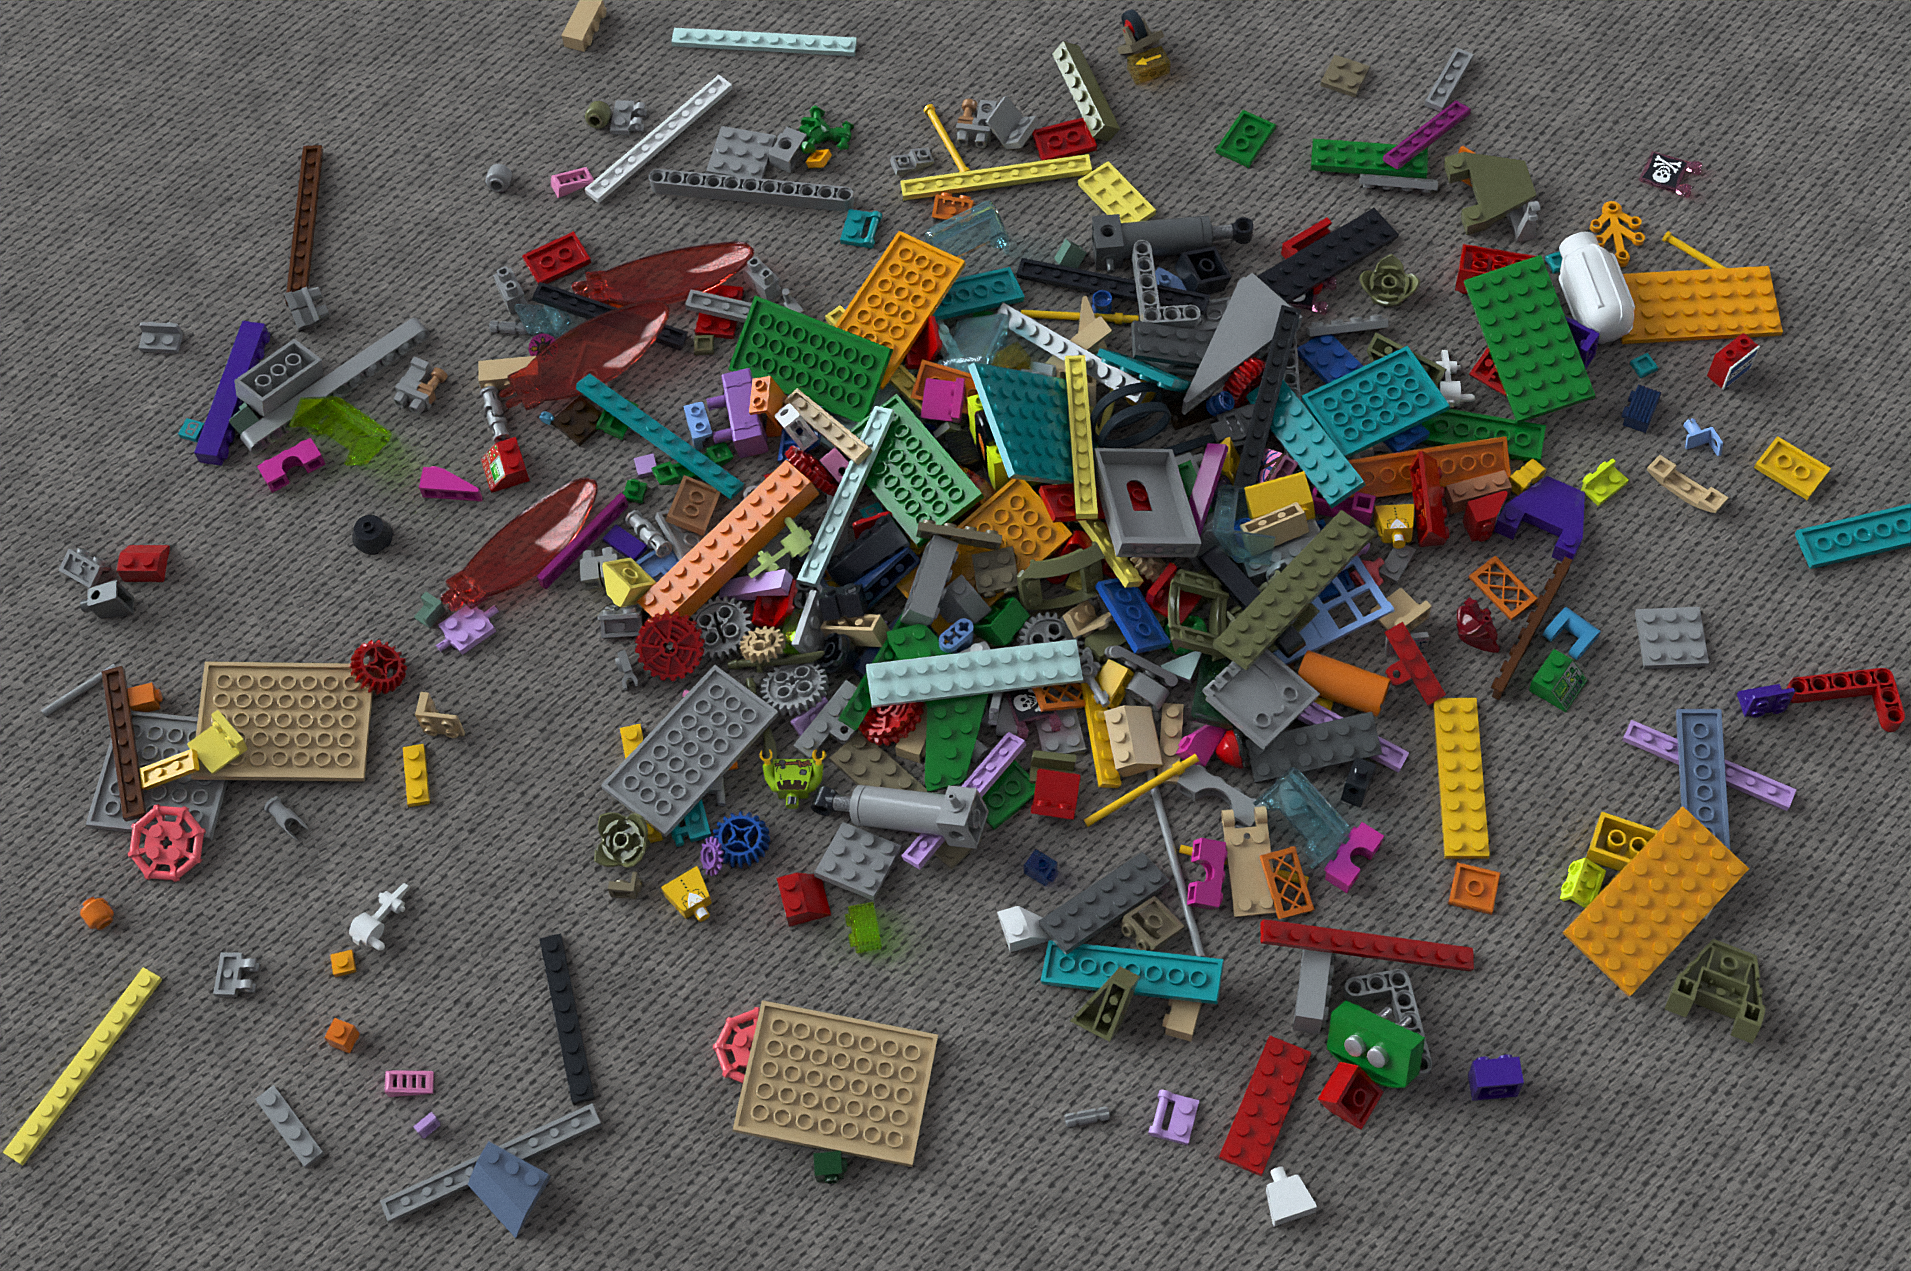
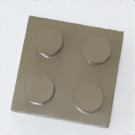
(1345, 76)

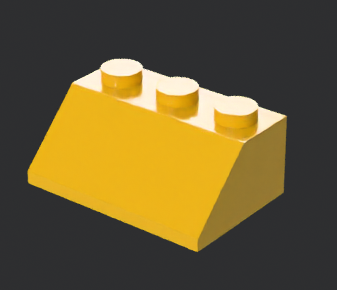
(1279, 493)

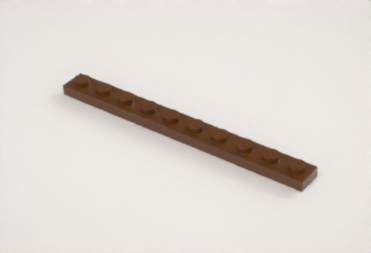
(305, 218)

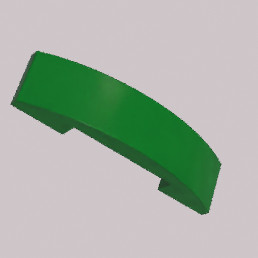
(673, 474)

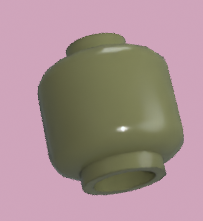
(598, 114)

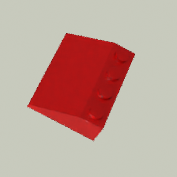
(1480, 260)
(1428, 501)

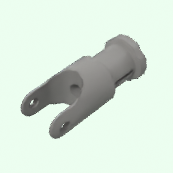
(283, 815)

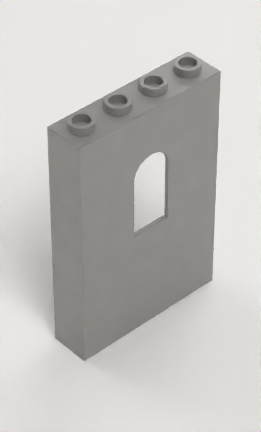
(1170, 525)

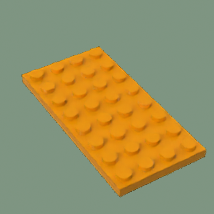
(901, 296)
(1702, 305)
(1023, 523)
(1655, 901)

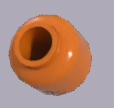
(97, 913)

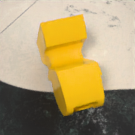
(1530, 473)

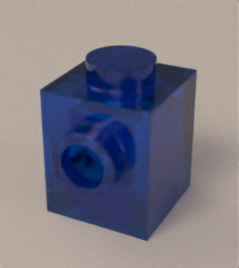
(1041, 868)

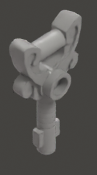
(1089, 672)

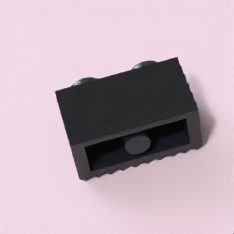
(962, 449)

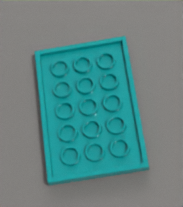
(1144, 371)
(1375, 402)

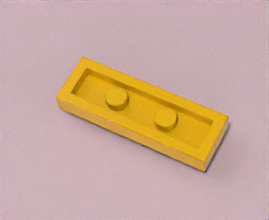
(169, 769)
(416, 775)

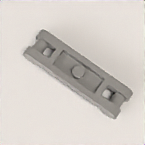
(1134, 661)

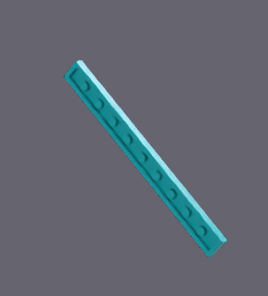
(660, 436)

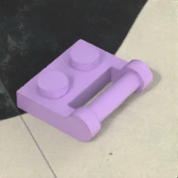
(1181, 1119)

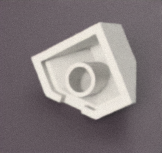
(1021, 928)

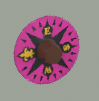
(539, 343)

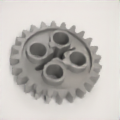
(738, 621)
(1039, 630)
(795, 687)

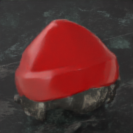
(1233, 749)

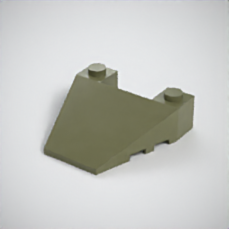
(1497, 184)
(1724, 982)

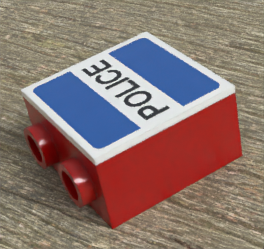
(1733, 361)

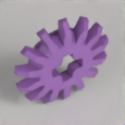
(711, 846)

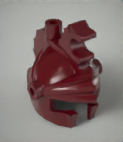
(1476, 627)

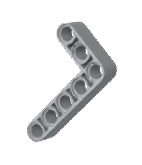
(1150, 294)
(1396, 993)

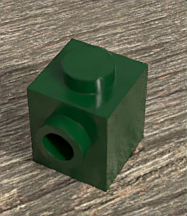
(829, 1166)

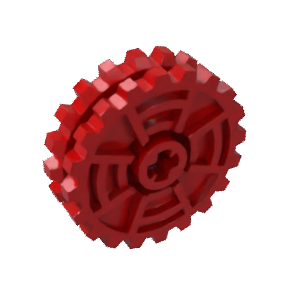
(655, 639)
(891, 722)

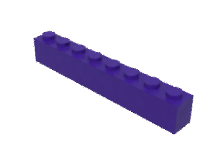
(217, 430)

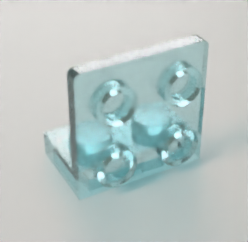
(542, 319)

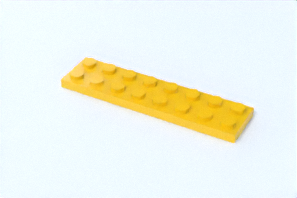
(1460, 779)

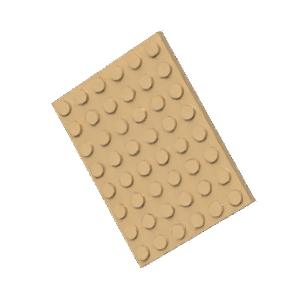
(293, 719)
(836, 1083)

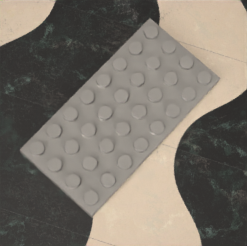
(690, 750)

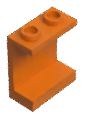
(768, 399)

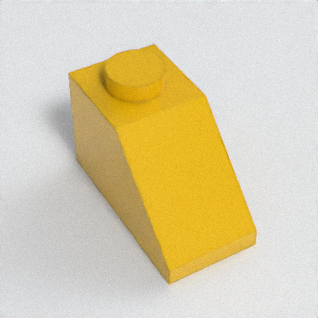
(1114, 679)

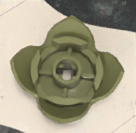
(1389, 273)
(613, 830)

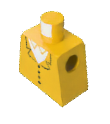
(1394, 523)
(689, 894)

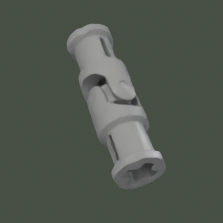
(495, 414)
(648, 533)

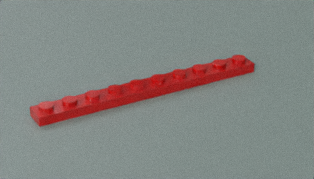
(1366, 945)

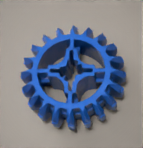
(753, 827)

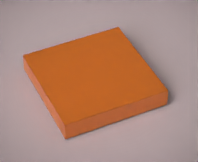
(1474, 888)

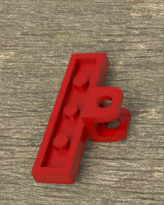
(1412, 665)

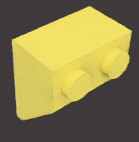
(626, 581)

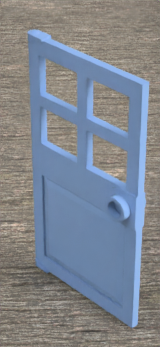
(1323, 629)

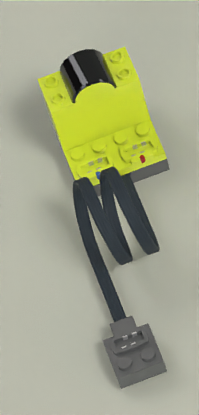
(1228, 424)

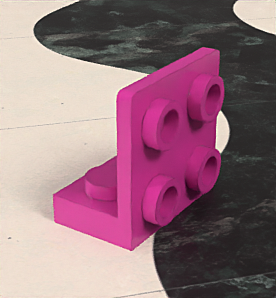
(943, 400)

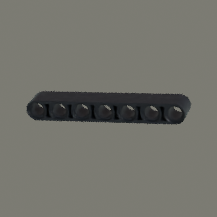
(1244, 593)

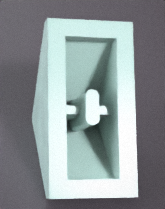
(1185, 666)

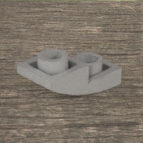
(915, 160)

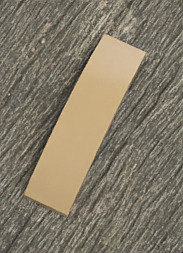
(1685, 488)

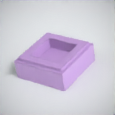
(644, 465)
(427, 1125)

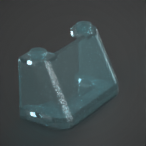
(976, 341)

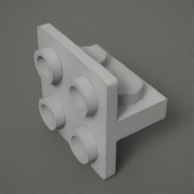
(621, 621)

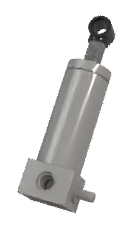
(954, 815)

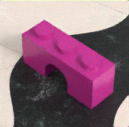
(303, 454)
(1358, 507)
(1363, 842)
(1211, 856)

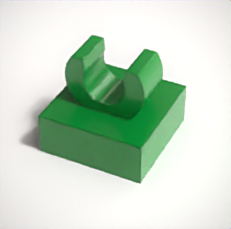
(635, 491)

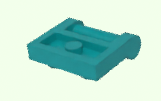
(855, 226)

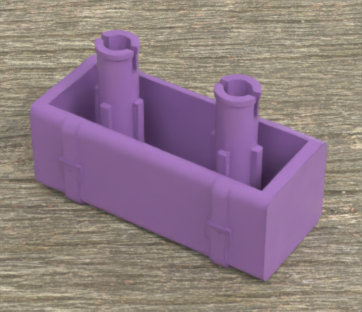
(745, 429)

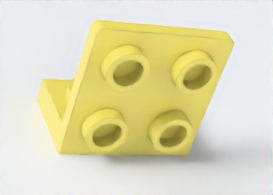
(218, 744)

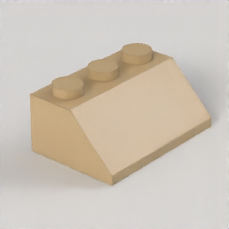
(1133, 739)

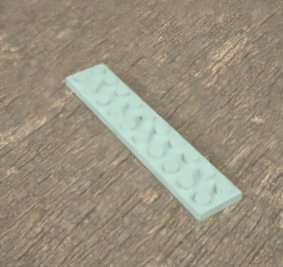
(974, 673)

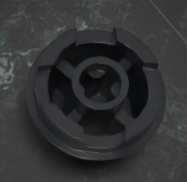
(371, 534)
(839, 654)

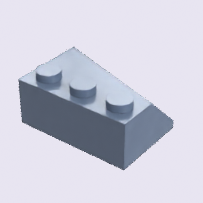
(507, 1186)

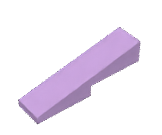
(764, 584)

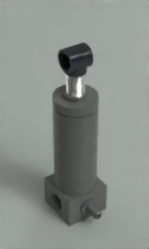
(1168, 237)

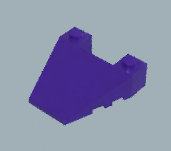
(1550, 507)

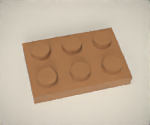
(693, 505)

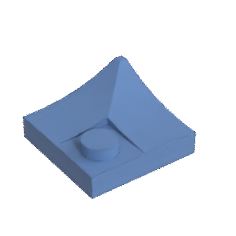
(656, 566)

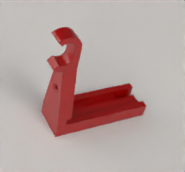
(1305, 239)

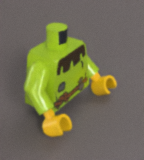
(793, 777)

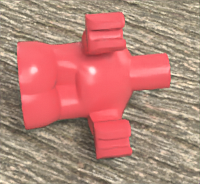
(1372, 568)

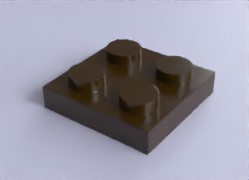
(578, 420)

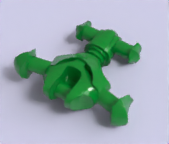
(819, 131)

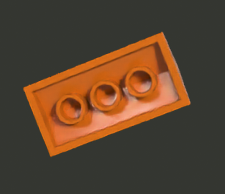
(940, 372)

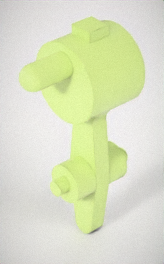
(794, 544)

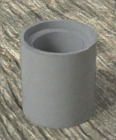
(979, 752)

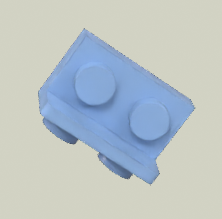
(697, 423)

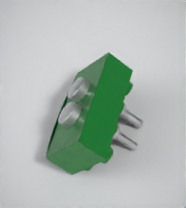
(1378, 1046)

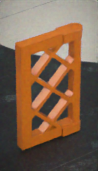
(1485, 588)
(1058, 705)
(1273, 888)

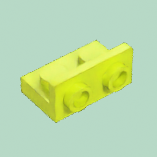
(1603, 482)
(1582, 882)

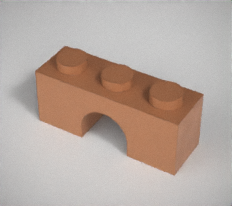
(1459, 493)

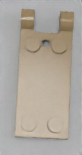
(1246, 875)

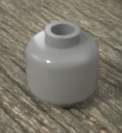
(498, 177)

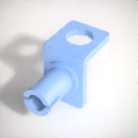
(1699, 437)

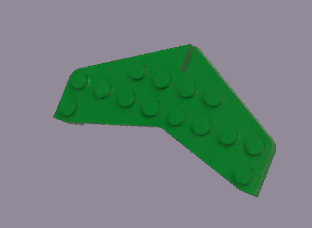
(951, 722)

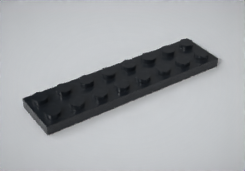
(1329, 256)

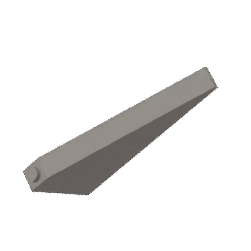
(1241, 335)

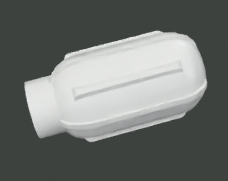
(1595, 287)

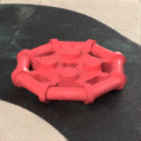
(154, 843)
(740, 1046)

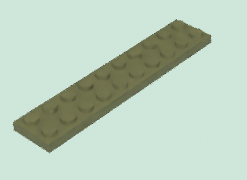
(1293, 590)

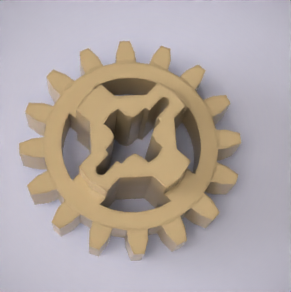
(1149, 566)
(762, 644)

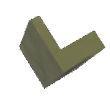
(1050, 761)

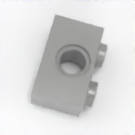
(787, 149)

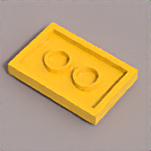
(1792, 468)

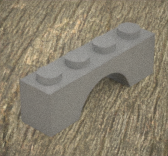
(1199, 783)

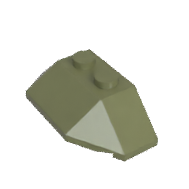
(1383, 346)

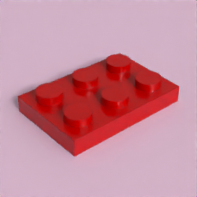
(1064, 140)
(556, 258)
(716, 325)

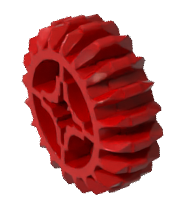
(1245, 380)
(375, 672)

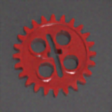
(813, 470)

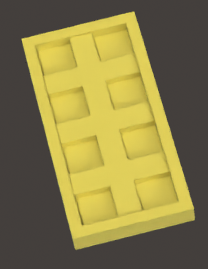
(1116, 194)

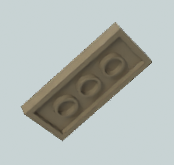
(967, 536)

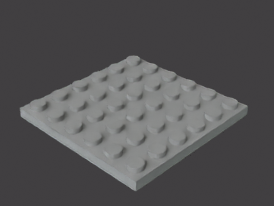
(157, 739)

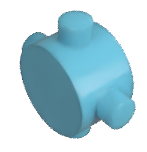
(546, 417)

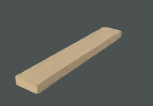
(828, 427)

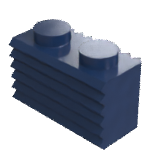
(1641, 409)

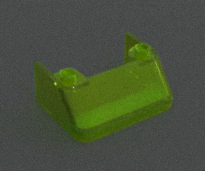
(343, 424)

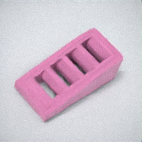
(562, 188)
(409, 1075)

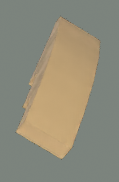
(1087, 339)

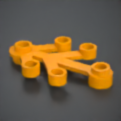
(1617, 230)

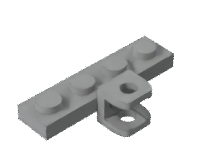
(827, 723)

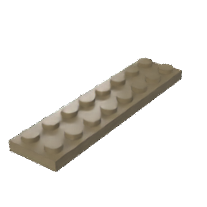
(871, 766)

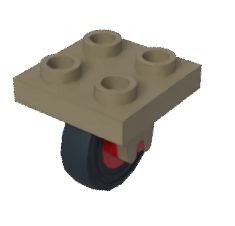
(1137, 34)

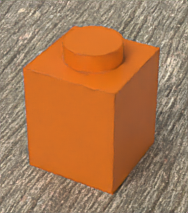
(144, 698)
(342, 1035)

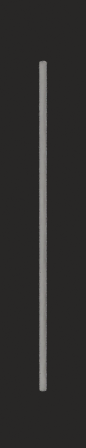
(1195, 937)

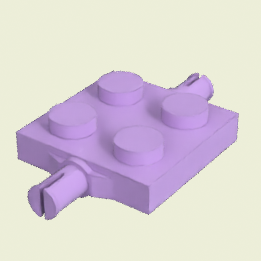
(467, 628)

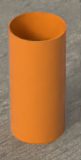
(1344, 682)

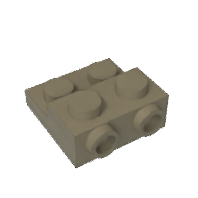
(995, 572)
(1151, 925)

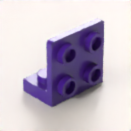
(1585, 340)
(1764, 700)

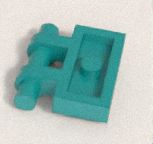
(696, 826)

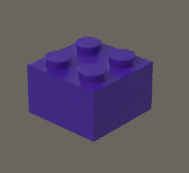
(1495, 1078)

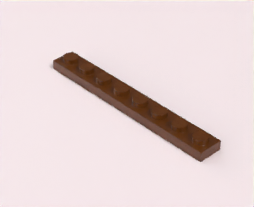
(1527, 634)
(123, 743)

